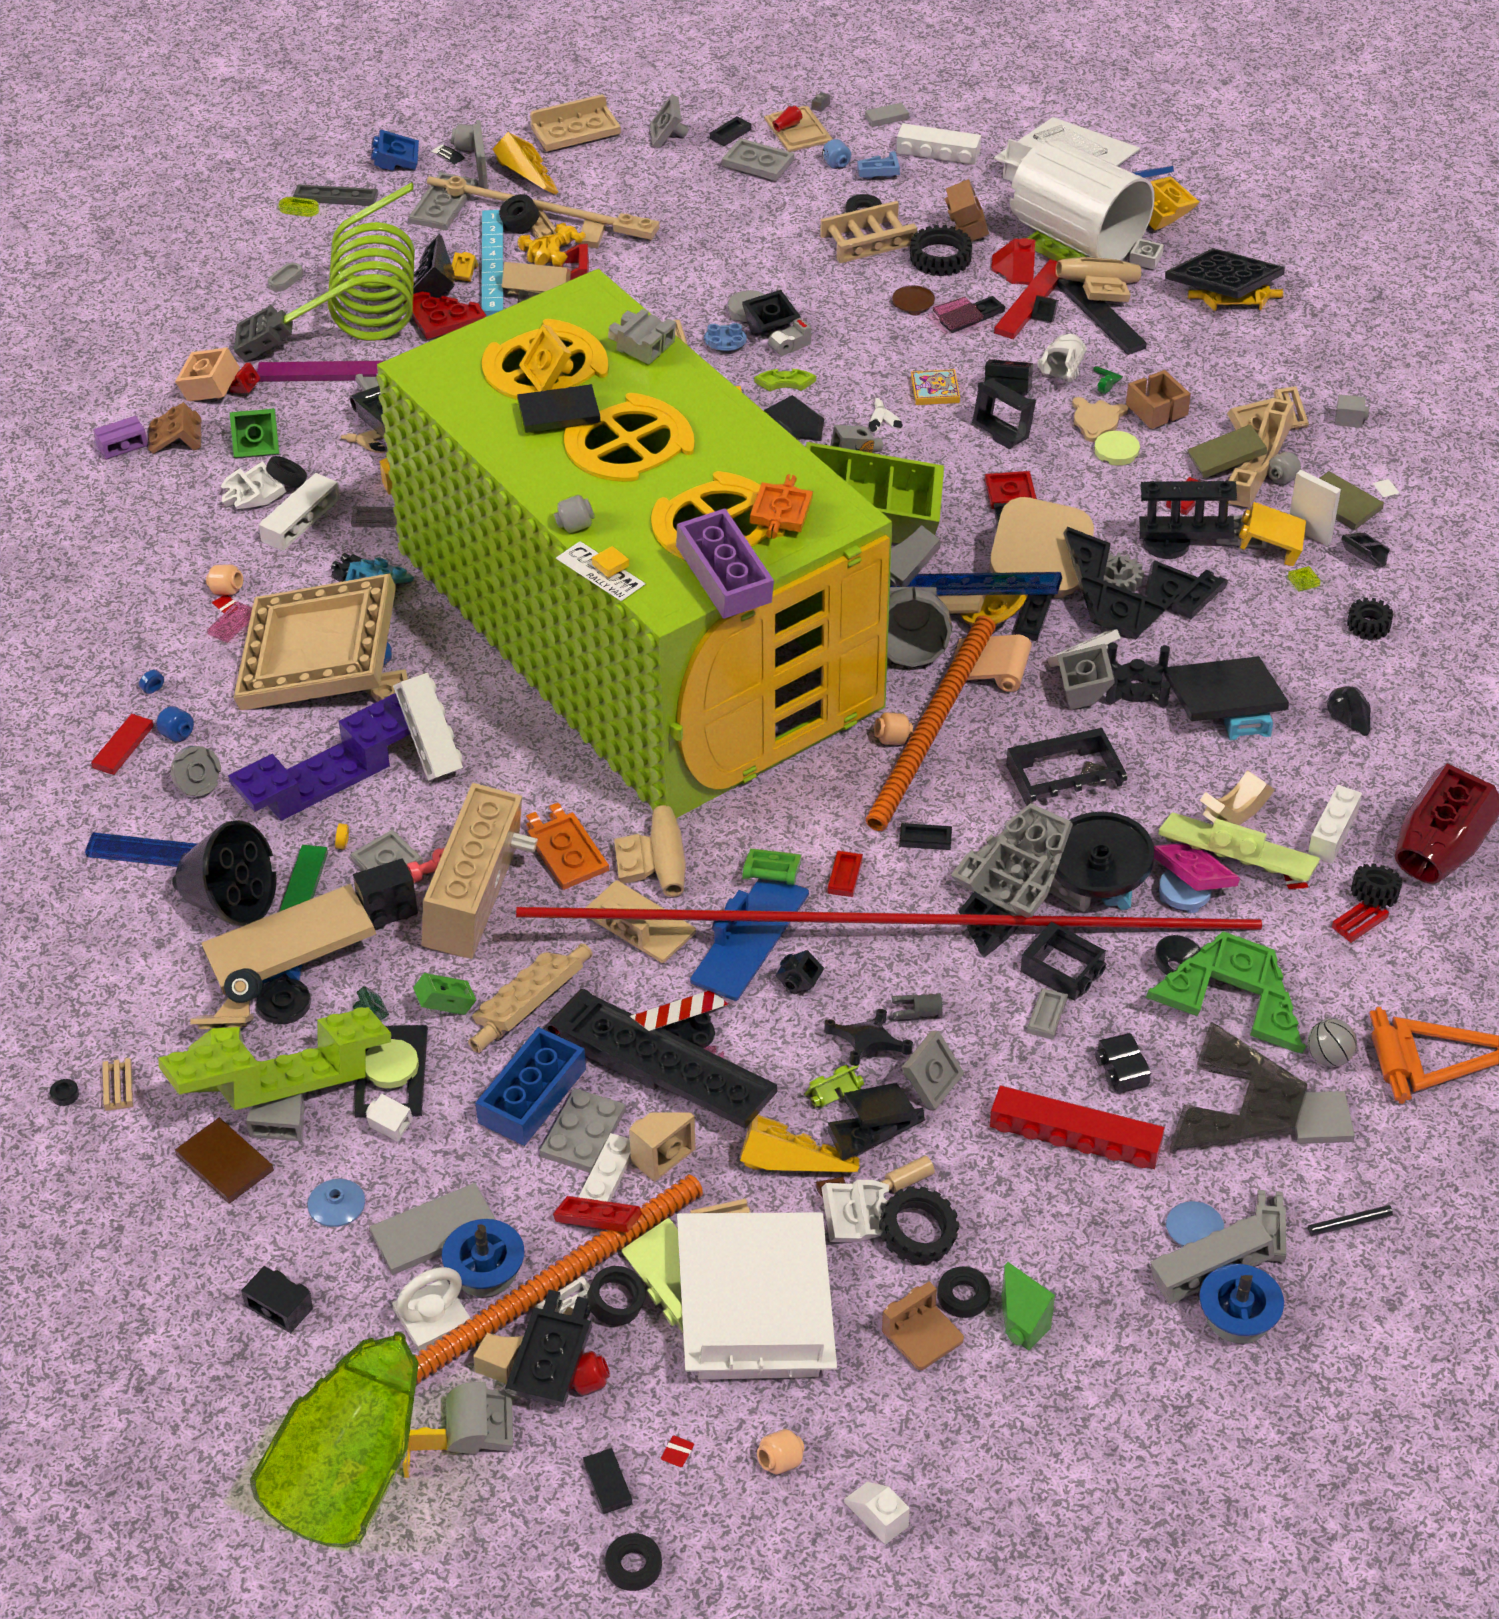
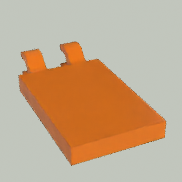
(566, 847)

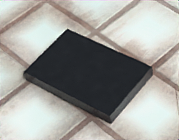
(558, 408)

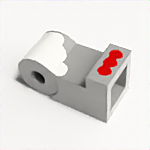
(791, 338)

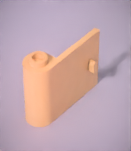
(1002, 659)

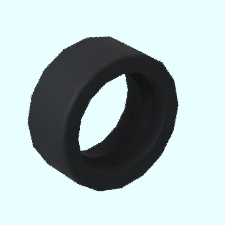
(624, 1277)

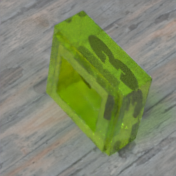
(1304, 578)

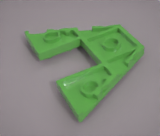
(1241, 965)

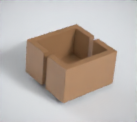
(966, 210)
(1163, 399)

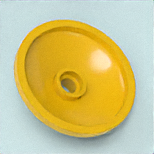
(997, 608)

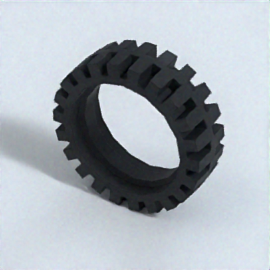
(940, 265)

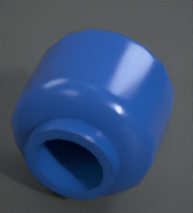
(173, 722)

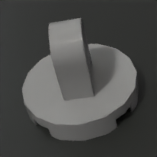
(195, 770)

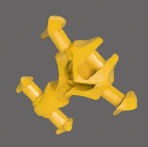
(547, 247)

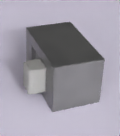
(820, 102)

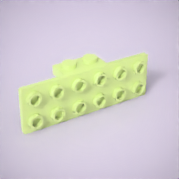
(1239, 843)
(657, 1263)

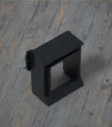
(1002, 431)

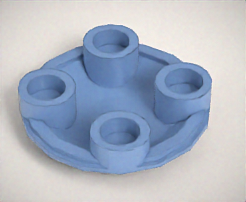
(725, 336)
(1192, 1222)

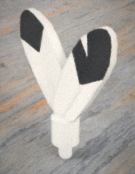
(882, 414)

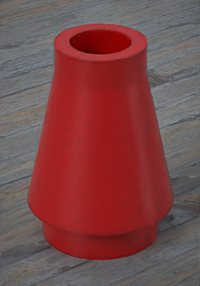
(789, 117)

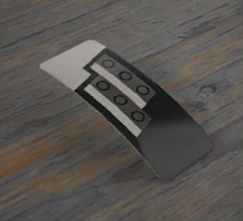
(449, 154)

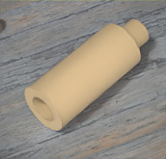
(909, 1174)

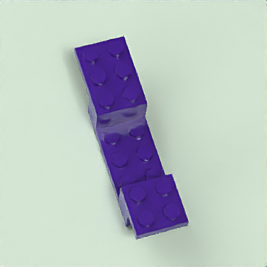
(329, 772)

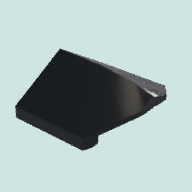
(1366, 548)

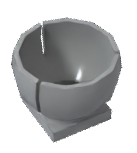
(917, 626)

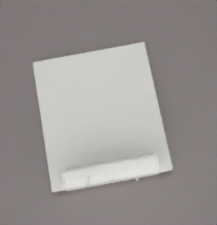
(1017, 150)
(755, 1295)

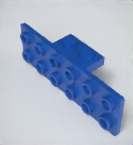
(745, 945)

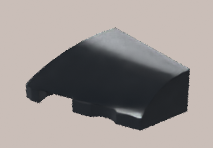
(986, 936)

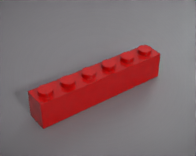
(1077, 1127)

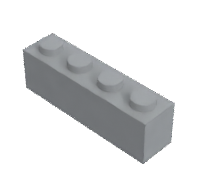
(1185, 1269)

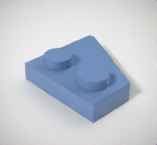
(876, 166)

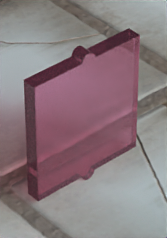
(957, 313)

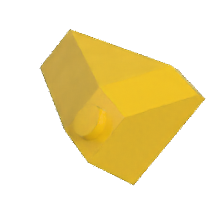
(523, 159)
(774, 1148)

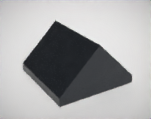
(769, 311)

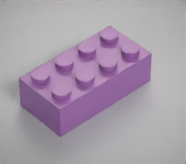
(724, 563)

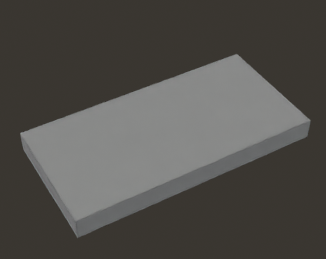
(437, 207)
(422, 1231)

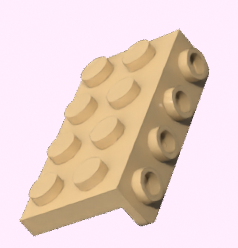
(573, 123)

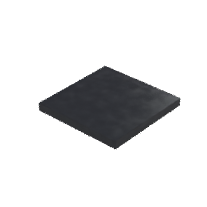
(1225, 273)
(1226, 688)

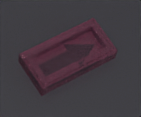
(231, 622)

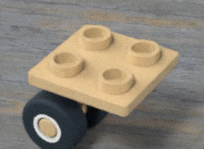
(240, 988)

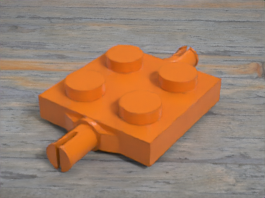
(781, 506)

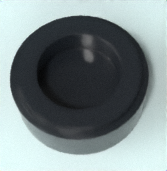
(64, 1092)

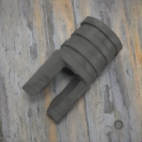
(924, 1006)

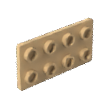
(654, 937)

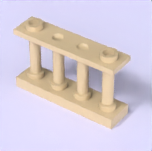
(869, 244)

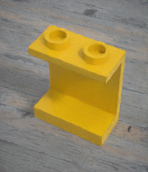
(1275, 528)

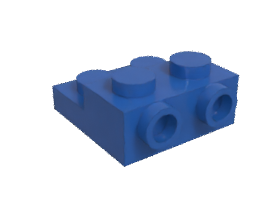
(394, 149)

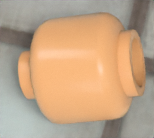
(224, 579)
(893, 728)
(780, 1451)

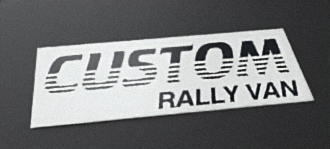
(580, 560)

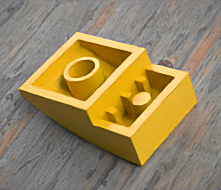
(1170, 202)

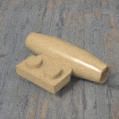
(1102, 277)
(662, 852)

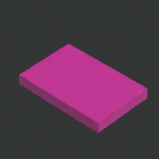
(1195, 867)

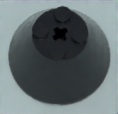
(229, 874)

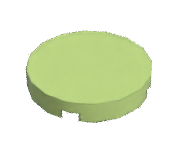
(1117, 447)
(391, 1064)

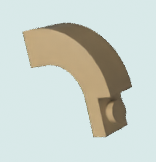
(1240, 803)

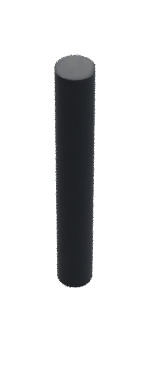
(1350, 1220)

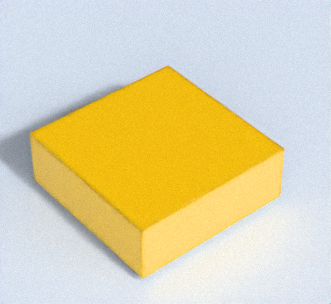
(610, 561)

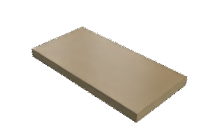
(291, 936)

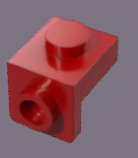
(244, 379)

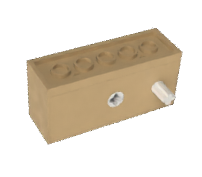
(472, 870)

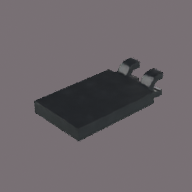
(550, 1351)

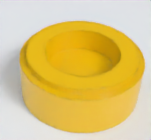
(342, 836)

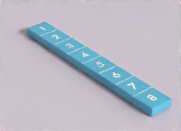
(492, 262)

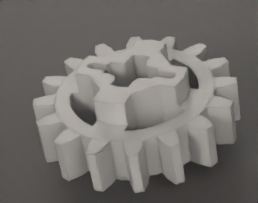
(1124, 572)

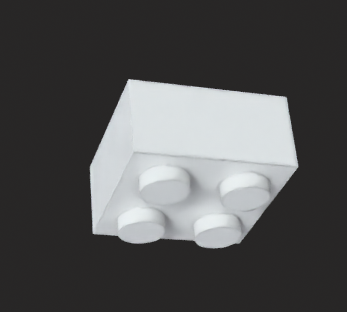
(1146, 253)

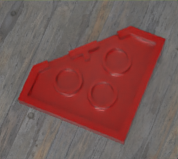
(442, 314)

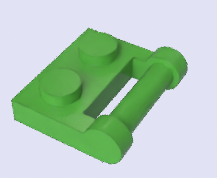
(772, 866)

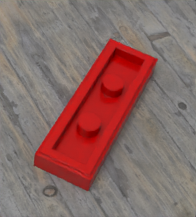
(122, 744)
(597, 1214)

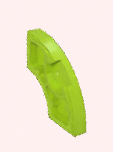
(777, 379)

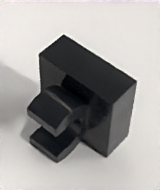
(1045, 308)

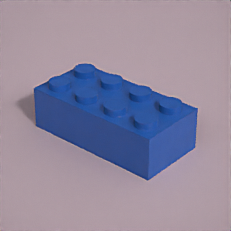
(530, 1086)

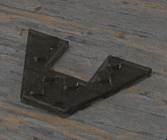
(1269, 1107)

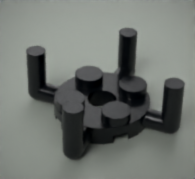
(1151, 678)

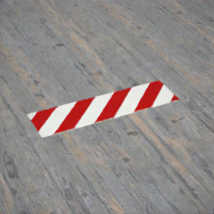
(679, 1010)

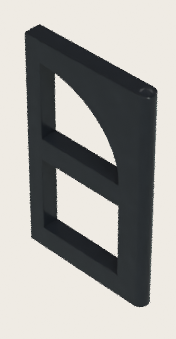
(417, 1037)

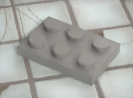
(758, 159)
(582, 1130)

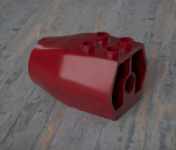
(1446, 824)

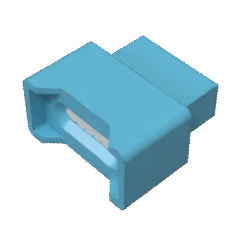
(1249, 725)

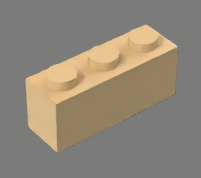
(532, 277)

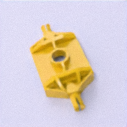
(1257, 296)

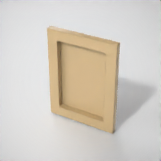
(803, 135)

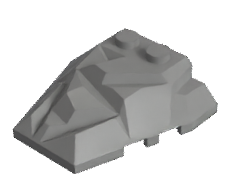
(1018, 863)

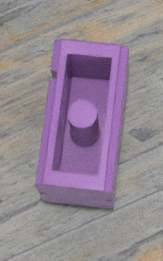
(120, 437)

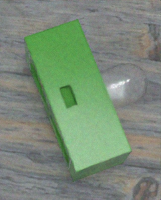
(444, 994)

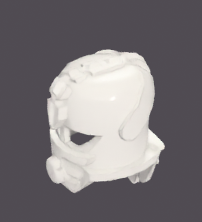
(1066, 354)

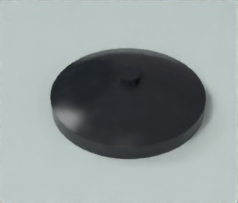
(1105, 855)

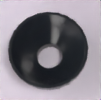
(1176, 949)

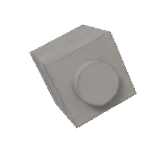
(1351, 411)

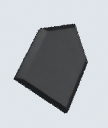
(797, 418)

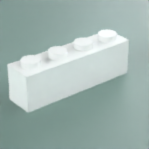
(938, 144)
(299, 511)
(428, 726)

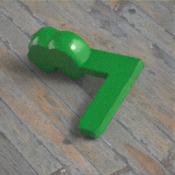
(1106, 383)

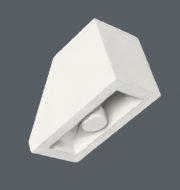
(880, 1510)

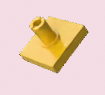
(546, 359)

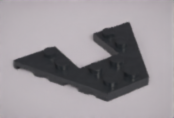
(1116, 606)

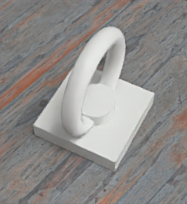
(433, 1309)

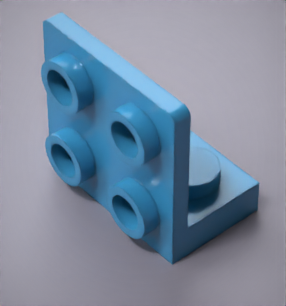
(376, 567)

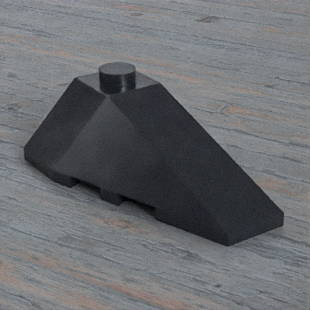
(435, 270)

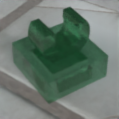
(372, 1000)

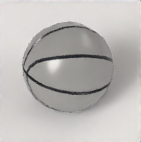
(1332, 1042)

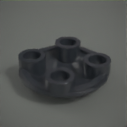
(694, 1029)

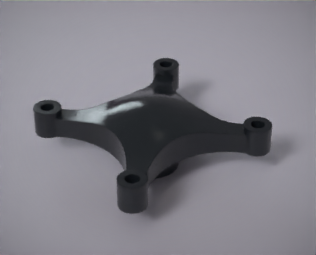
(868, 1037)

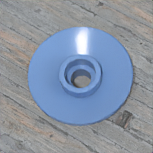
(336, 1211)

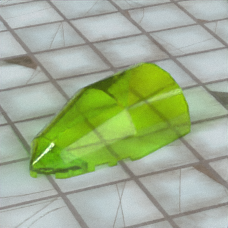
(341, 1445)

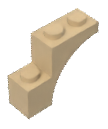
(498, 1354)

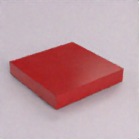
(1008, 486)

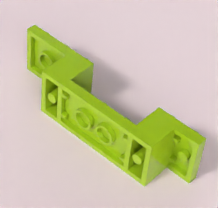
(253, 1082)

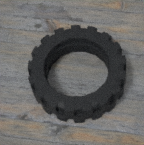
(932, 1204)

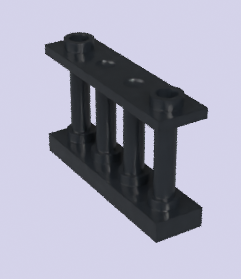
(1187, 526)

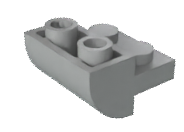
(478, 1419)

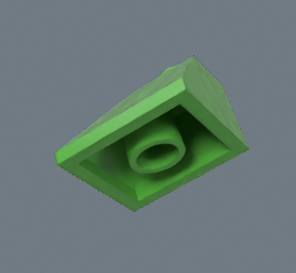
(254, 433)
(1025, 1307)

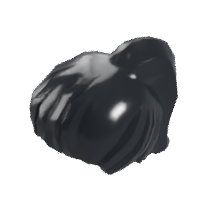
(1350, 708)

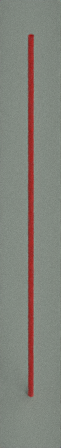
(886, 918)

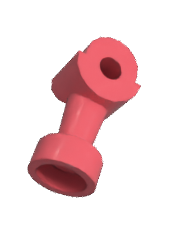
(428, 867)

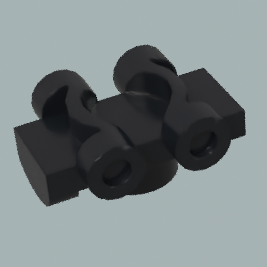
(340, 570)

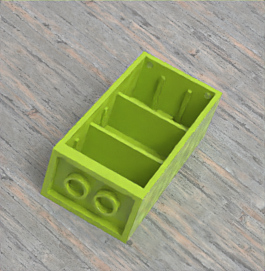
(898, 487)

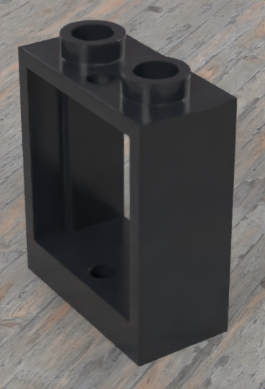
(1057, 937)

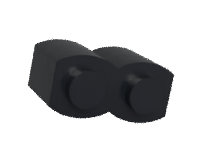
(1123, 1063)

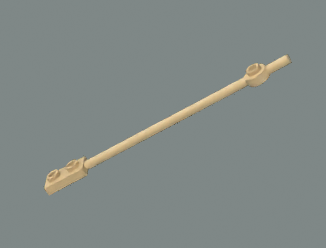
(623, 224)

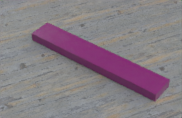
(316, 370)

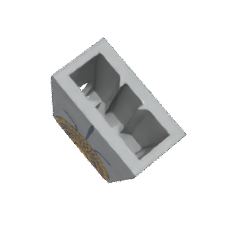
(855, 438)

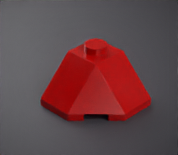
(1016, 261)

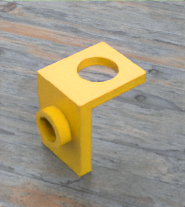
(424, 1439)

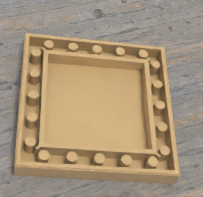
(315, 642)

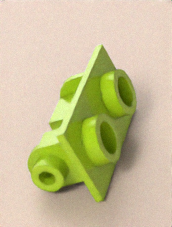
(824, 1089)

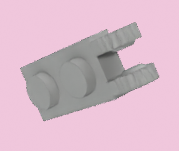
(1274, 1221)

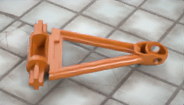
(1400, 1057)

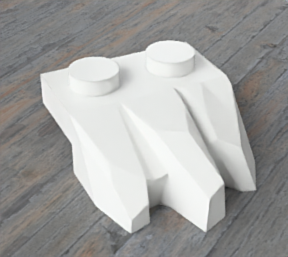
(251, 488)
(854, 1209)

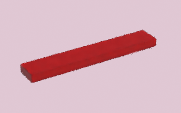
(1022, 309)

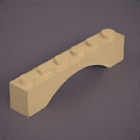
(1273, 431)

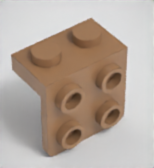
(175, 424)
(920, 1327)

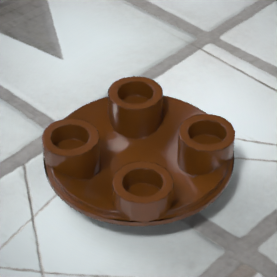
(913, 299)

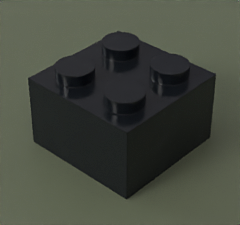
(386, 892)

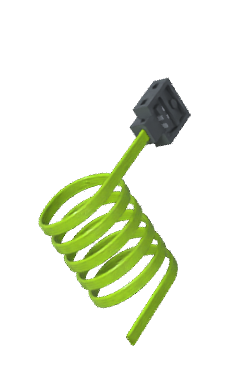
(268, 327)

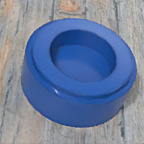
(151, 681)

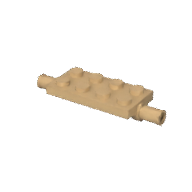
(525, 994)

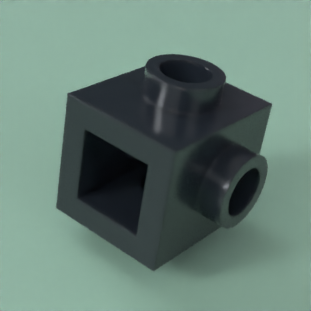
(799, 971)

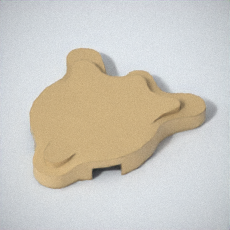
(1097, 418)

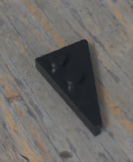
(852, 1139)

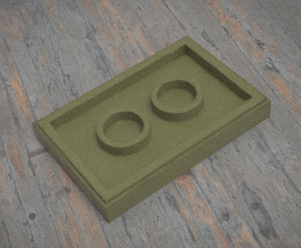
(1227, 451)
(1354, 504)

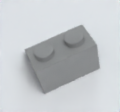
(1085, 675)

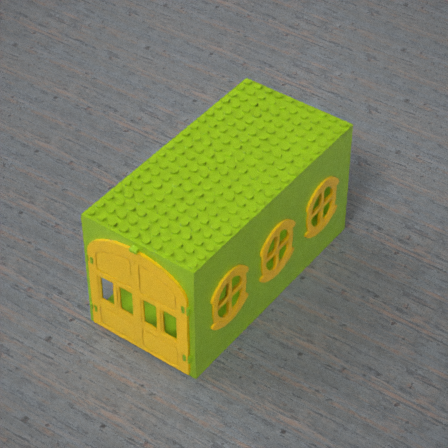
(660, 676)

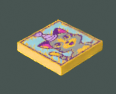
(935, 387)

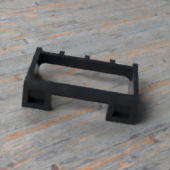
(1085, 743)

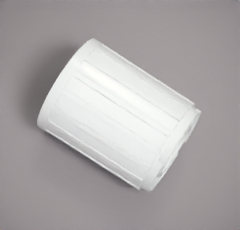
(1082, 200)

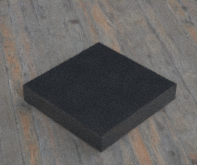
(879, 1106)

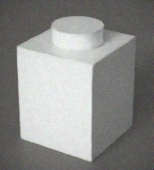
(389, 1117)

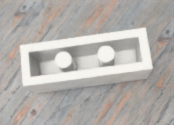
(1335, 824)

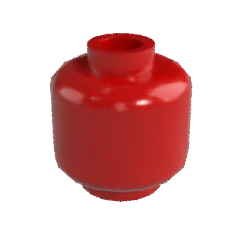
(590, 1374)

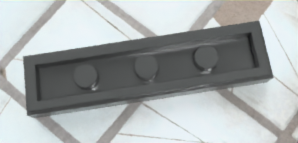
(337, 195)

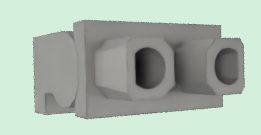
(642, 335)

